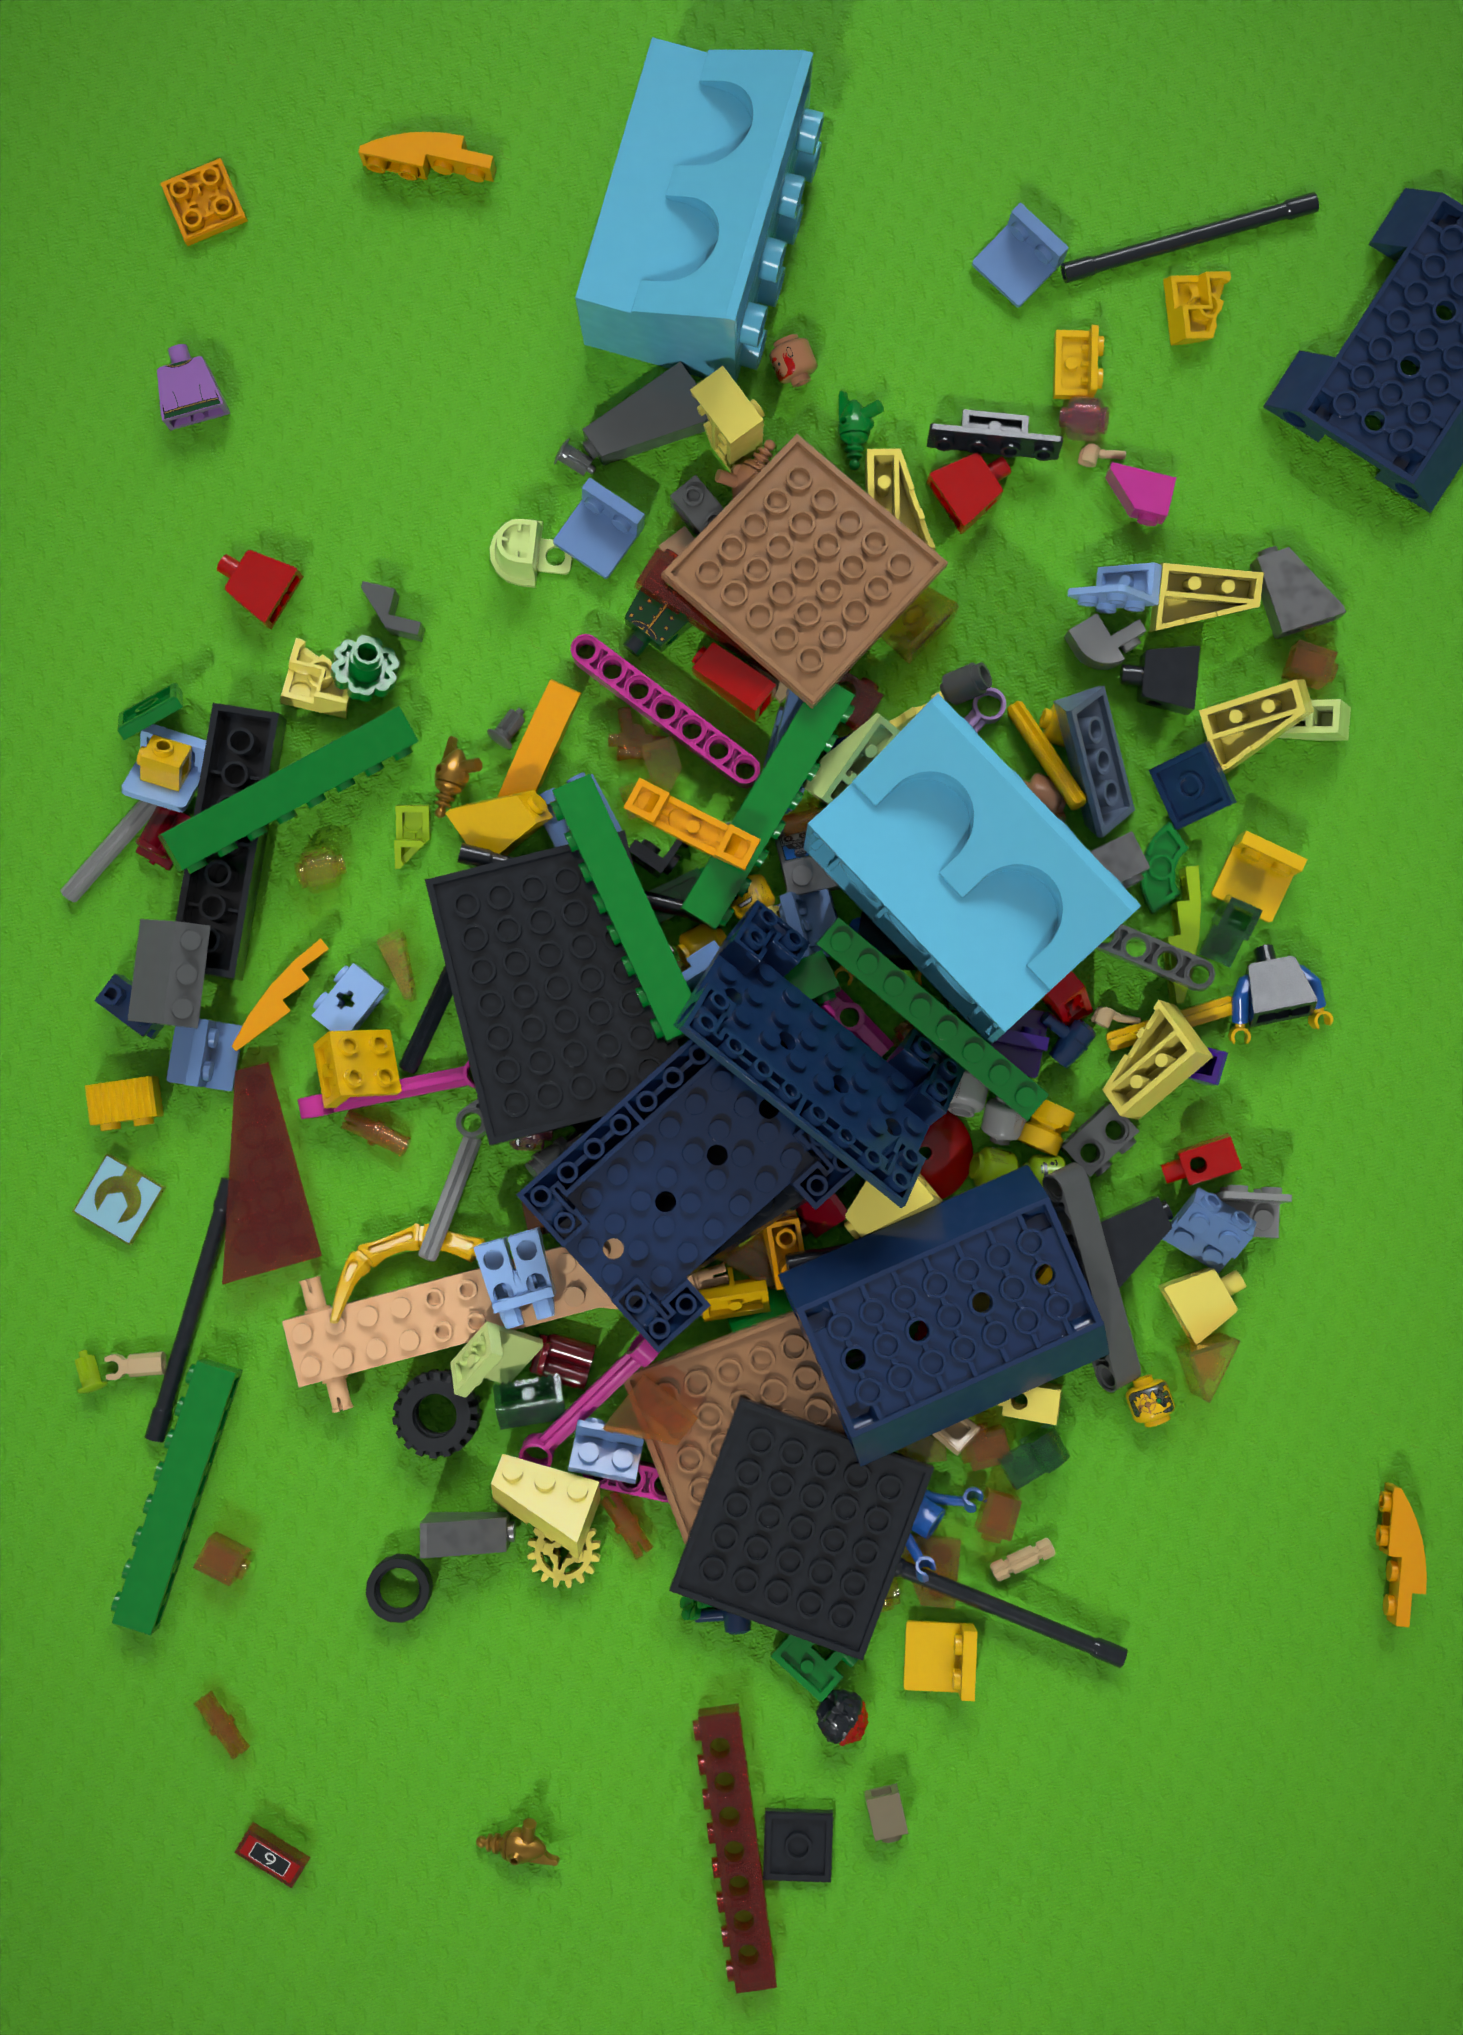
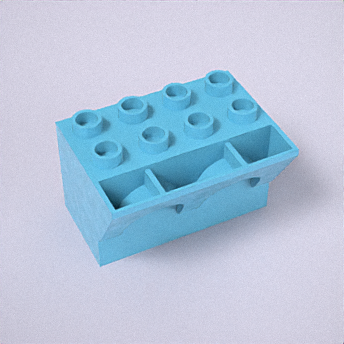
(701, 208)
(967, 870)

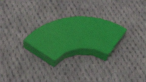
(1162, 856)

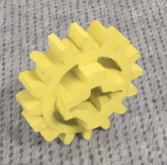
(558, 1572)

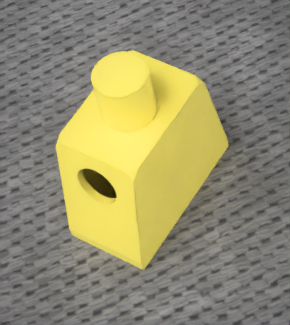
(1202, 1301)
(1041, 1407)

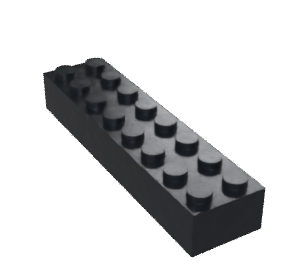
(238, 752)

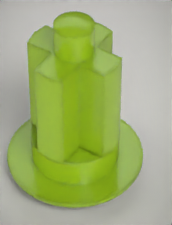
(88, 1373)

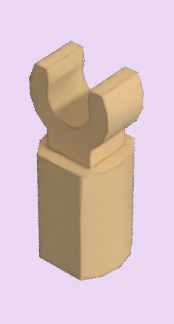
(138, 1364)

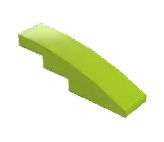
(1186, 927)

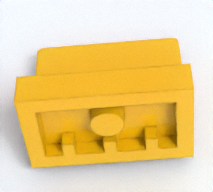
(1258, 873)
(356, 1065)
(941, 1657)

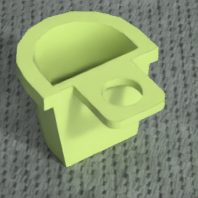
(521, 552)

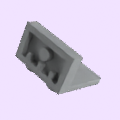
(1260, 1205)

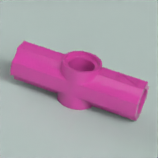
(865, 1029)

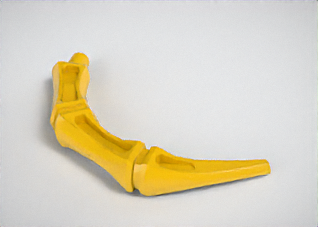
(374, 1252)

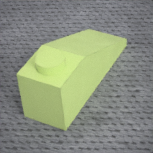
(1327, 722)
(850, 758)

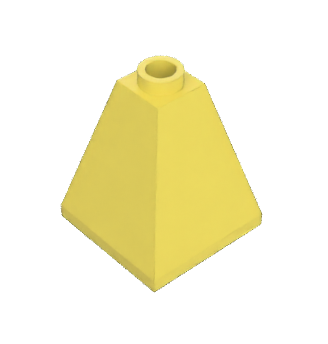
(875, 1211)

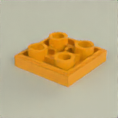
(203, 202)

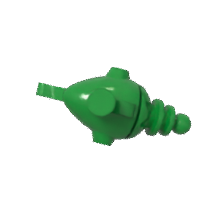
(855, 426)

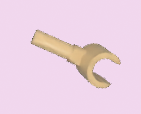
(1091, 452)
(1104, 1016)

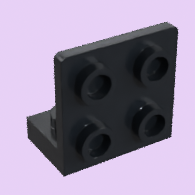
(646, 856)

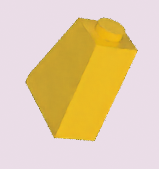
(500, 821)

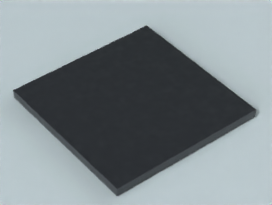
(800, 1529)

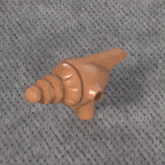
(743, 473)

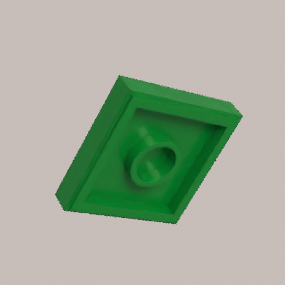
(150, 710)

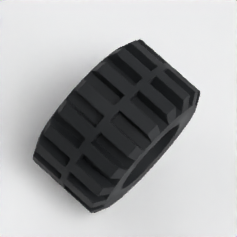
(417, 1434)

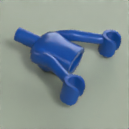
(929, 1518)

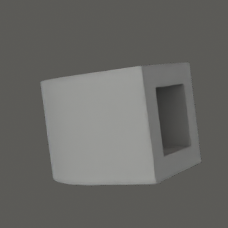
(1096, 646)

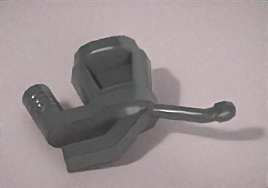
(546, 1156)

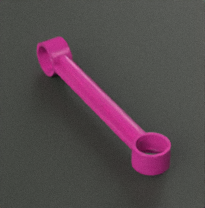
(411, 1086)
(638, 1354)

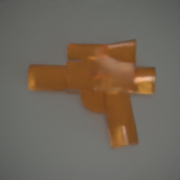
(630, 738)

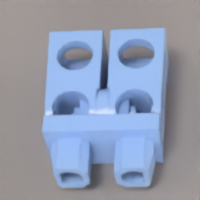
(520, 1286)

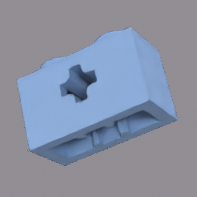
(367, 995)

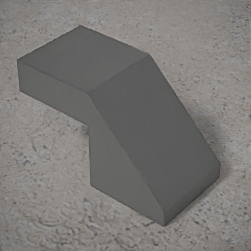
(385, 604)

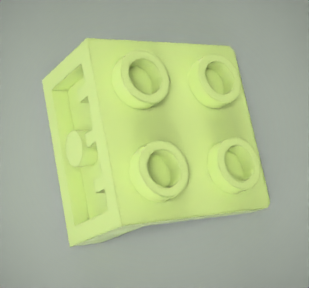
(492, 1355)

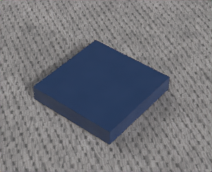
(1192, 785)

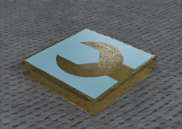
(119, 1199)

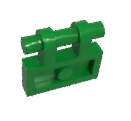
(810, 1666)

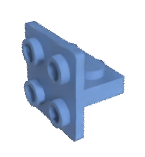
(808, 915)
(204, 1055)
(604, 1452)

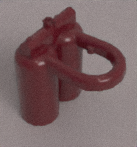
(149, 843)
(565, 1357)

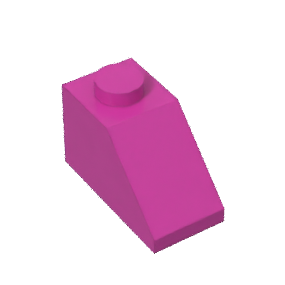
(1142, 492)

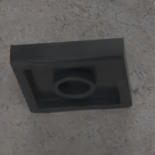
(798, 1845)

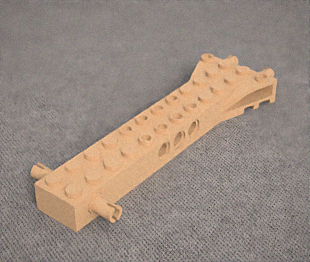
(428, 1319)

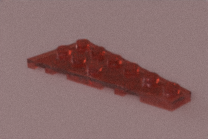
(266, 1200)

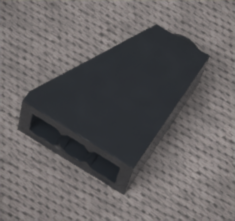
(1135, 1233)

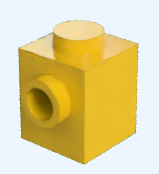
(164, 762)

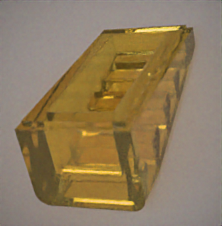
(396, 954)

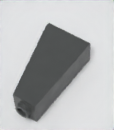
(647, 419)

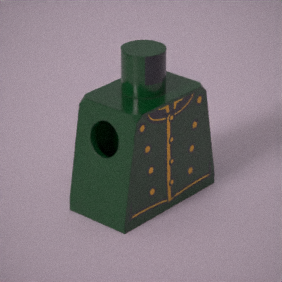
(652, 625)

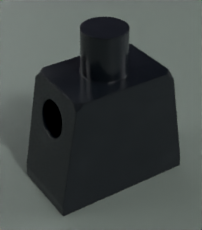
(1165, 678)

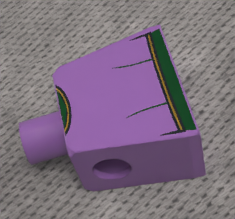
(188, 390)

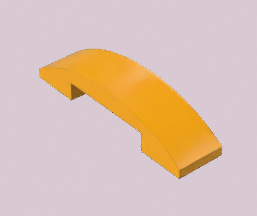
(691, 825)

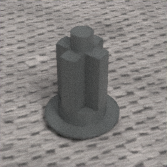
(574, 459)
(507, 728)

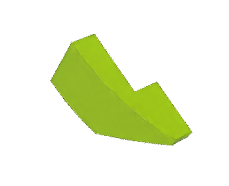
(412, 831)

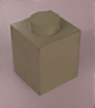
(886, 1813)

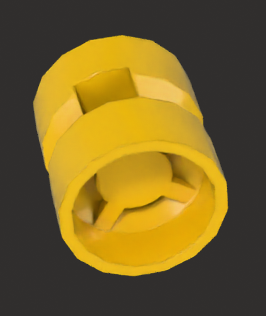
(1046, 1126)

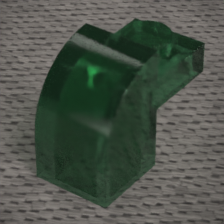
(1230, 926)
(1038, 1454)

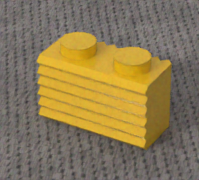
(124, 1101)

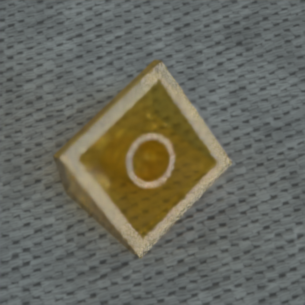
(920, 624)
(1206, 1363)

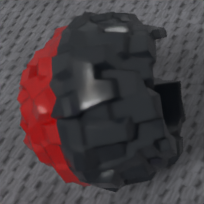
(842, 1717)

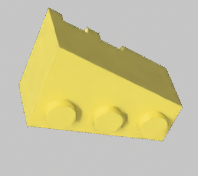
(733, 420)
(892, 487)
(1203, 593)
(1253, 721)
(1157, 1063)
(548, 1499)

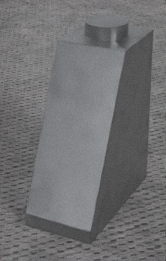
(1293, 593)
(465, 1533)

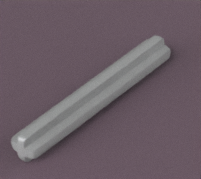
(107, 851)
(449, 1198)

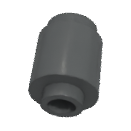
(965, 683)

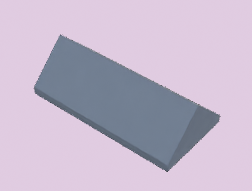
(1095, 758)

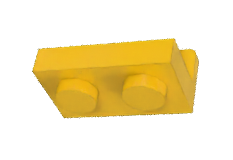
(1077, 363)

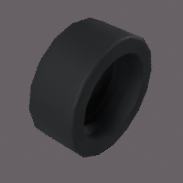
(374, 1596)

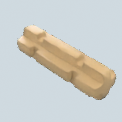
(1022, 1559)

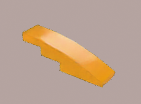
(541, 739)
(271, 1005)

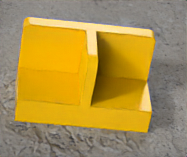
(736, 1298)

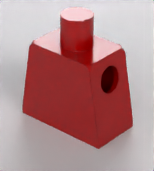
(968, 488)
(260, 584)
(1219, 1160)

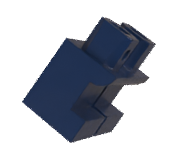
(116, 999)

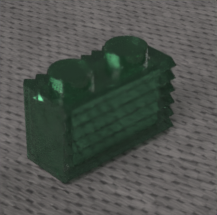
(529, 1401)

